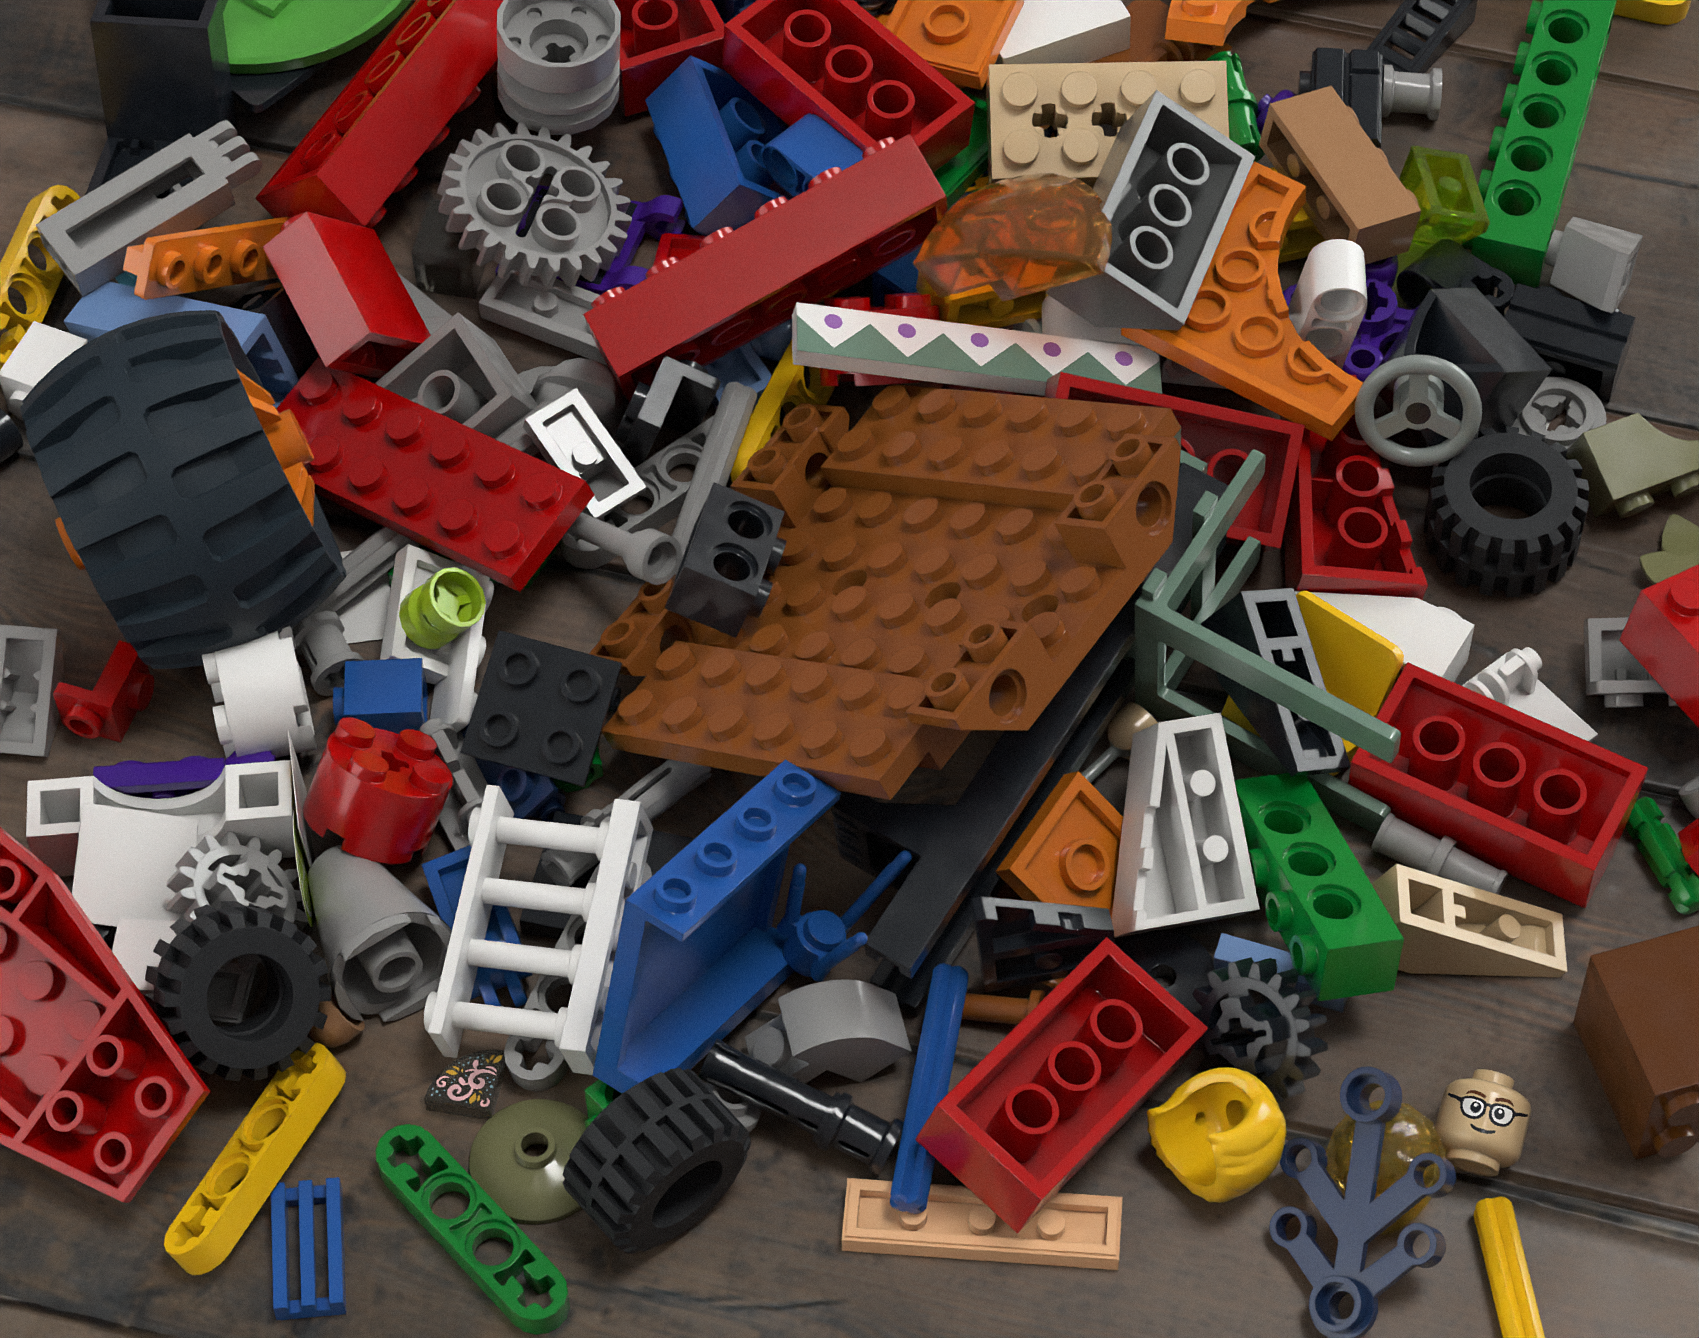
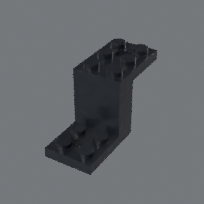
(158, 77)

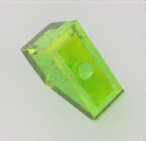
(1445, 194)

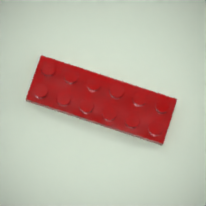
(433, 476)

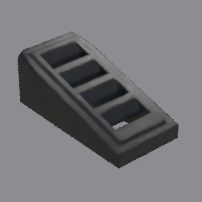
(1454, 19)

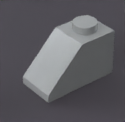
(1593, 262)

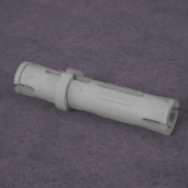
(657, 794)

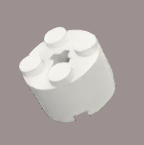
(261, 696)

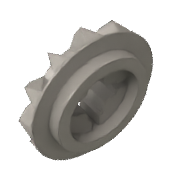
(1552, 397)

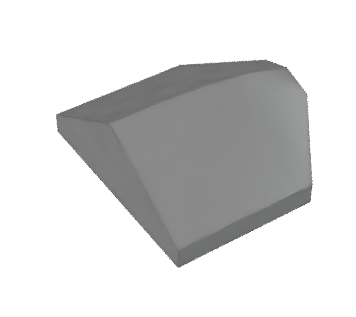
(28, 677)

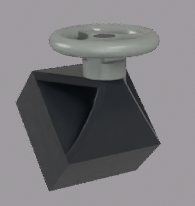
(1448, 378)

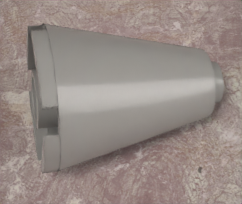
(375, 937)

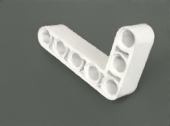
(1323, 310)

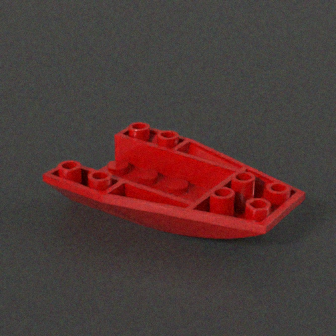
(82, 1054)

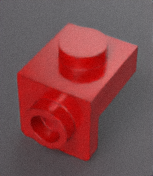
(113, 703)

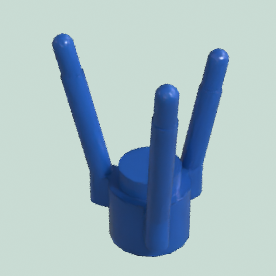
(818, 938)

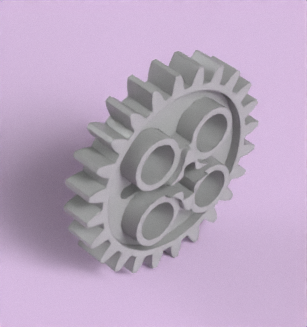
(491, 188)

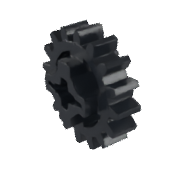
(1260, 998)

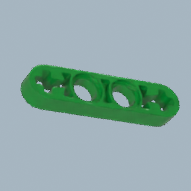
(478, 1223)

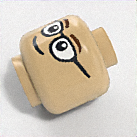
(1483, 1123)

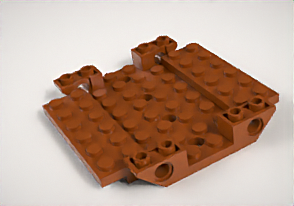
(925, 590)

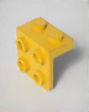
(1351, 659)

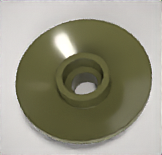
(525, 1185)

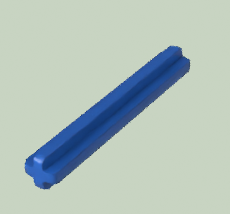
(928, 1085)

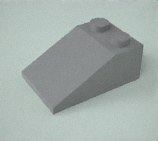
(463, 378)

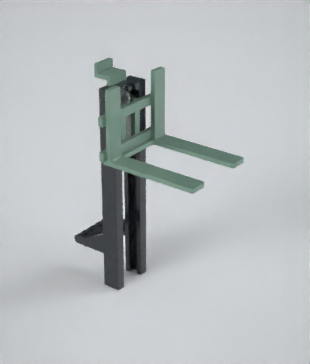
(965, 843)

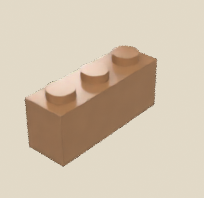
(1345, 176)

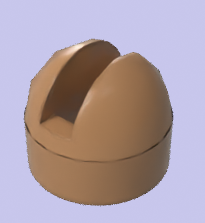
(338, 1027)

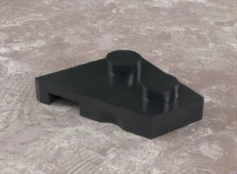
(1034, 940)

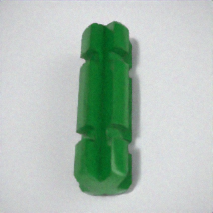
(1664, 854)

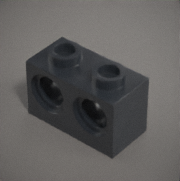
(726, 561)

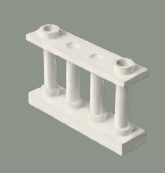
(576, 1030)

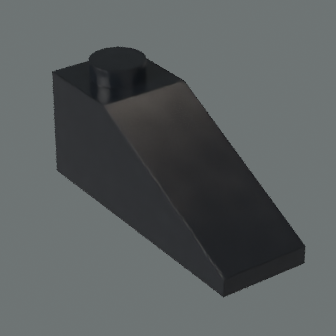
(1274, 629)

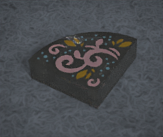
(468, 1085)

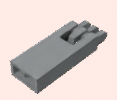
(94, 231)

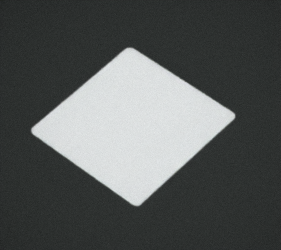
(127, 861)

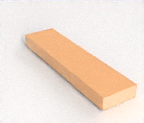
(958, 1225)

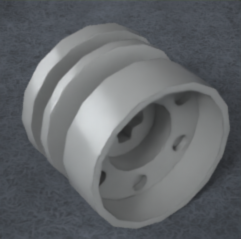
(558, 62)

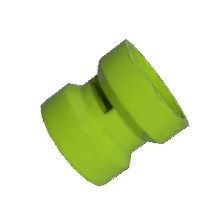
(442, 608)

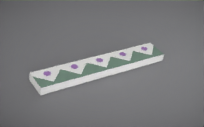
(960, 352)

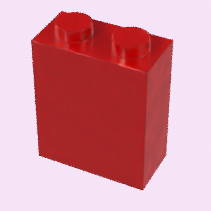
(346, 294)

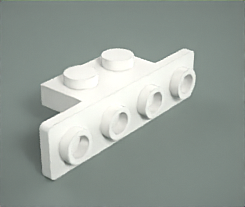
(451, 666)

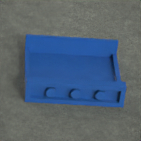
(701, 936)

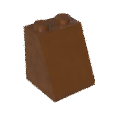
(1644, 1039)

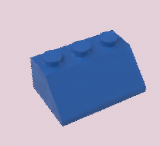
(714, 145)

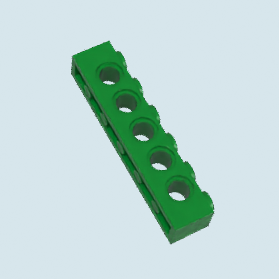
(1541, 133)

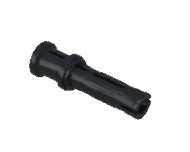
(829, 1118)

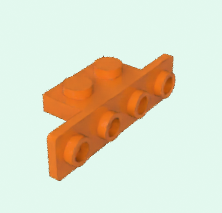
(202, 259)

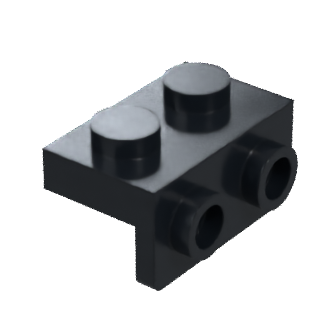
(675, 399)

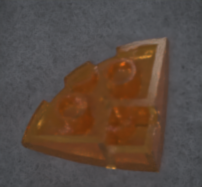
(1018, 238)

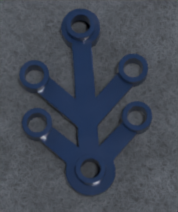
(1358, 1215)

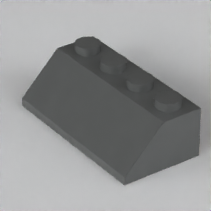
(1168, 204)

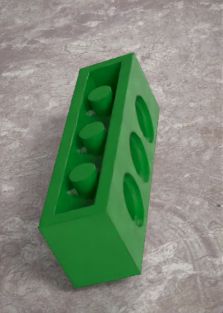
(1316, 890)

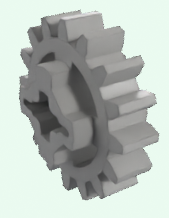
(235, 873)

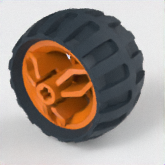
(181, 488)

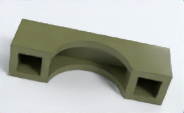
(1632, 463)

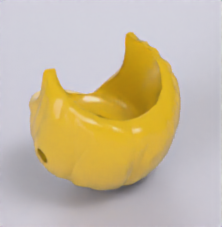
(1219, 1133)

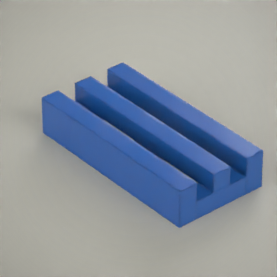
(305, 1197)

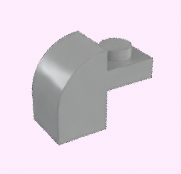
(833, 1028)

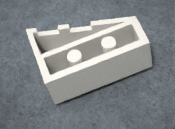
(1181, 831)

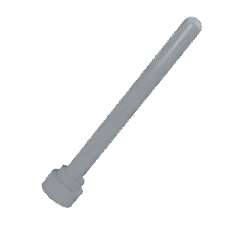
(646, 553)

